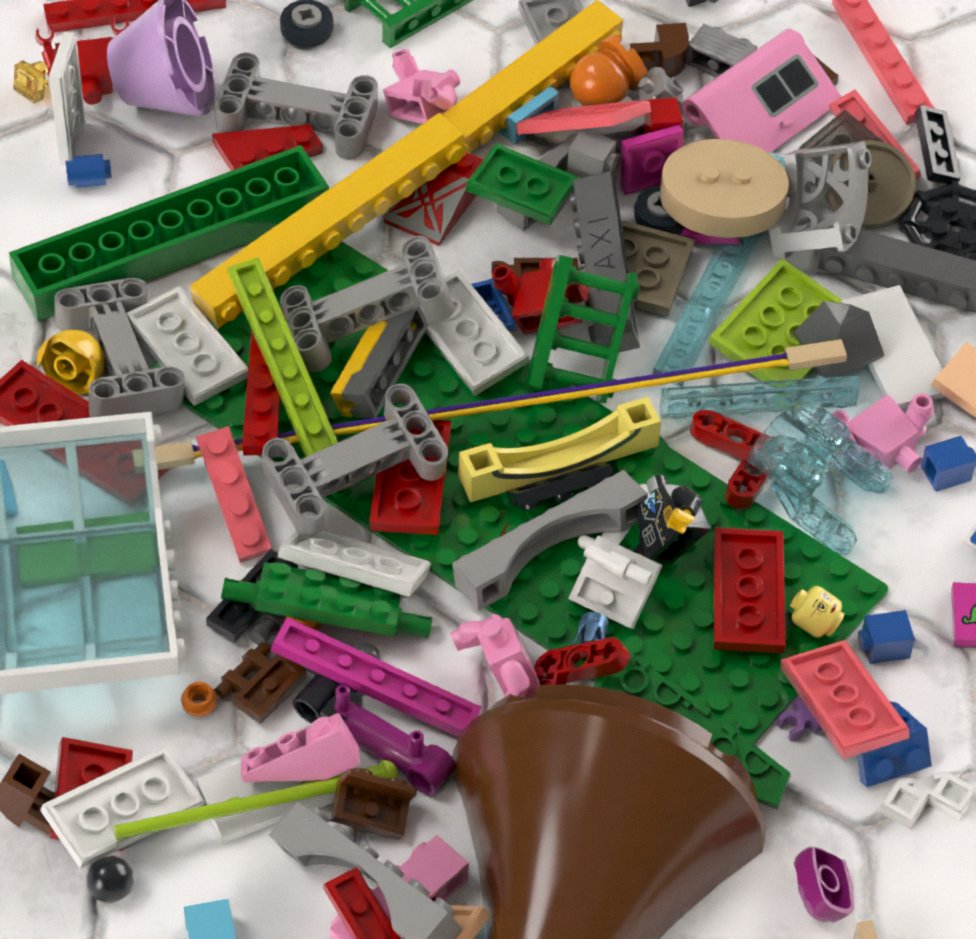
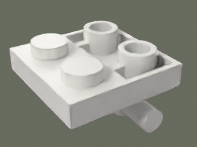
(615, 581)

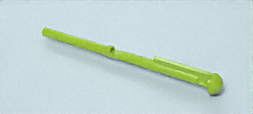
(238, 805)

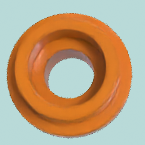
(197, 691)

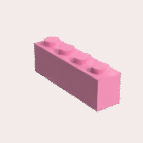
(433, 866)

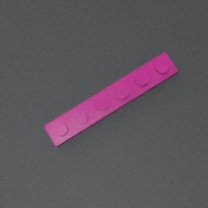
(374, 678)

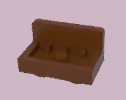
(372, 803)

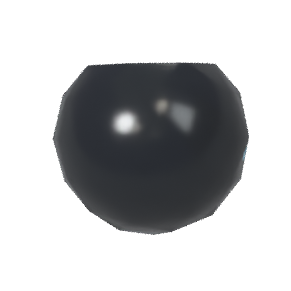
(109, 879)

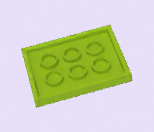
(768, 318)

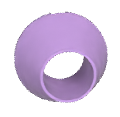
(163, 61)

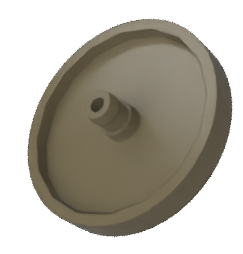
(889, 185)

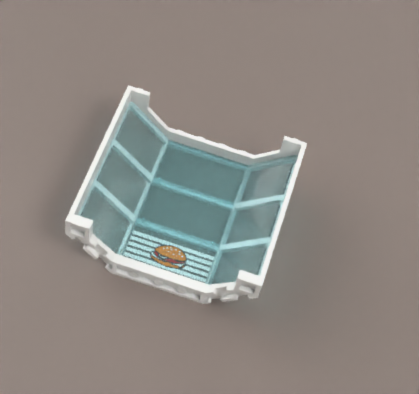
(84, 555)

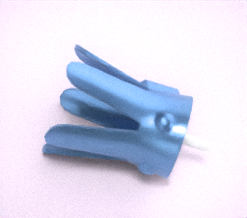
(591, 626)

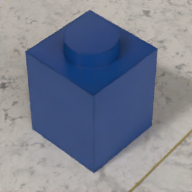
(948, 463)
(886, 637)

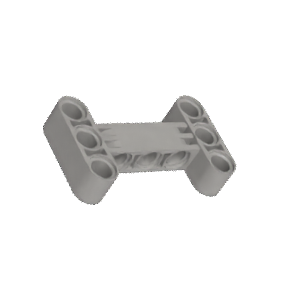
(342, 114)
(367, 303)
(129, 381)
(354, 459)

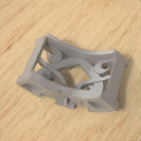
(843, 226)

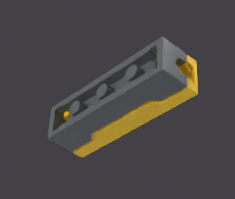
(378, 364)

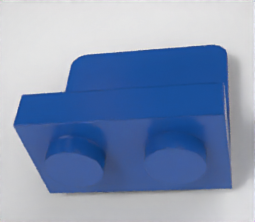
(897, 758)

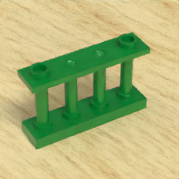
(409, 20)
(557, 306)

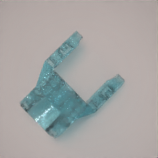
(797, 458)

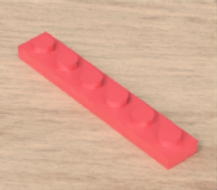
(883, 57)

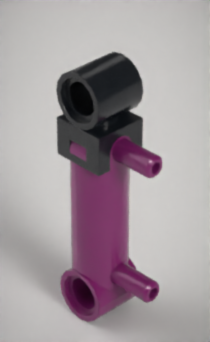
(422, 765)

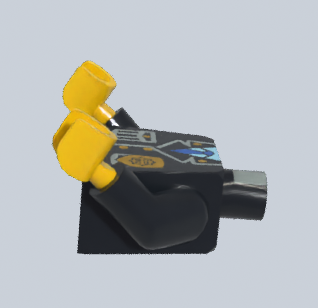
(669, 521)

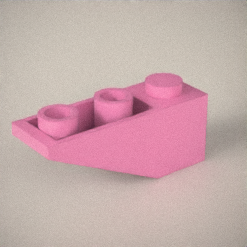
(309, 754)

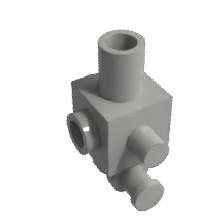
(660, 86)

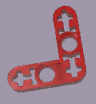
(711, 436)
(559, 665)

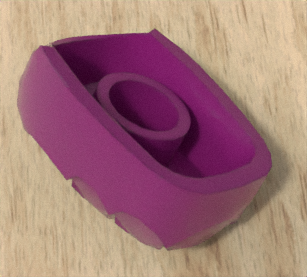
(824, 884)

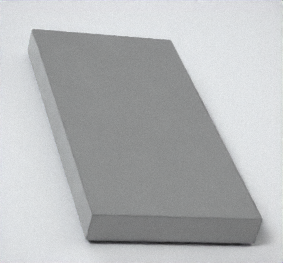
(546, 16)

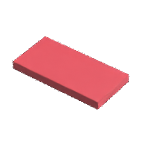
(583, 117)
(844, 699)

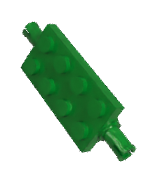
(326, 600)

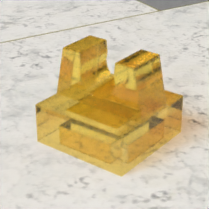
(30, 80)

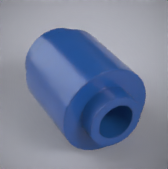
(88, 171)

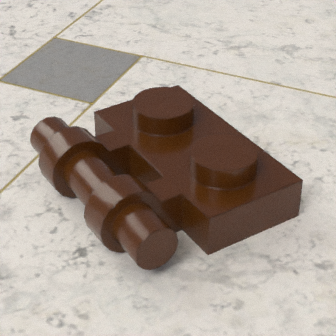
(267, 689)

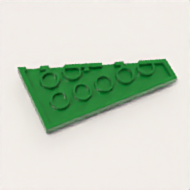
(646, 683)

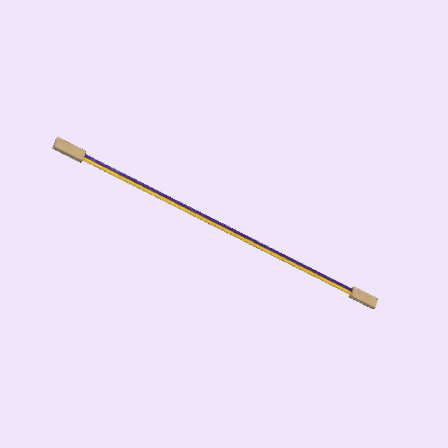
(796, 358)

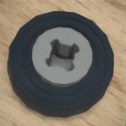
(306, 23)
(651, 213)

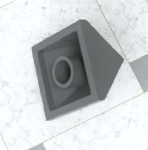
(843, 322)

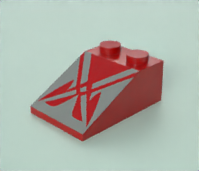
(437, 203)

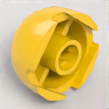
(72, 359)

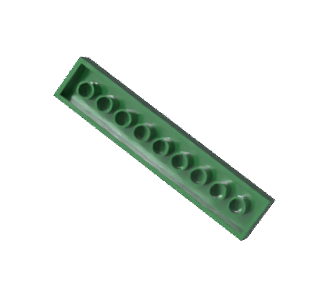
(168, 229)

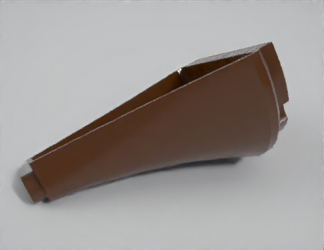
(599, 814)

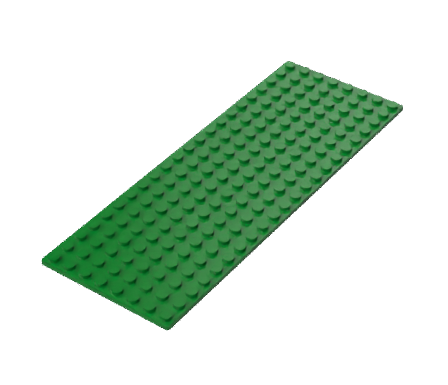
(677, 617)

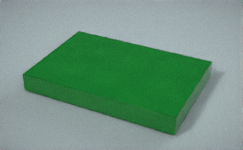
(522, 184)

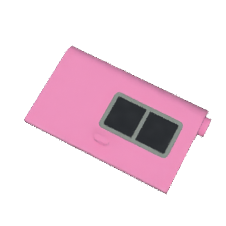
(761, 91)

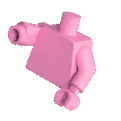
(419, 93)
(889, 431)
(503, 651)

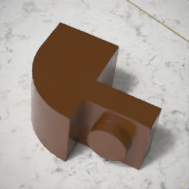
(667, 50)
(24, 793)

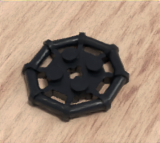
(942, 219)

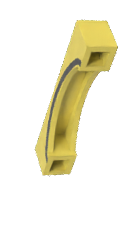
(494, 470)

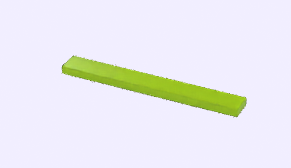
(282, 357)

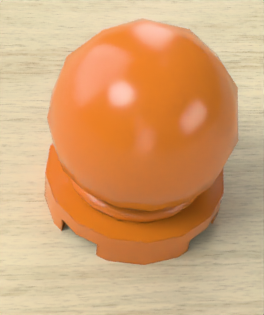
(606, 73)

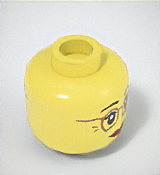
(817, 611)

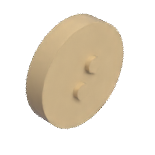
(724, 188)

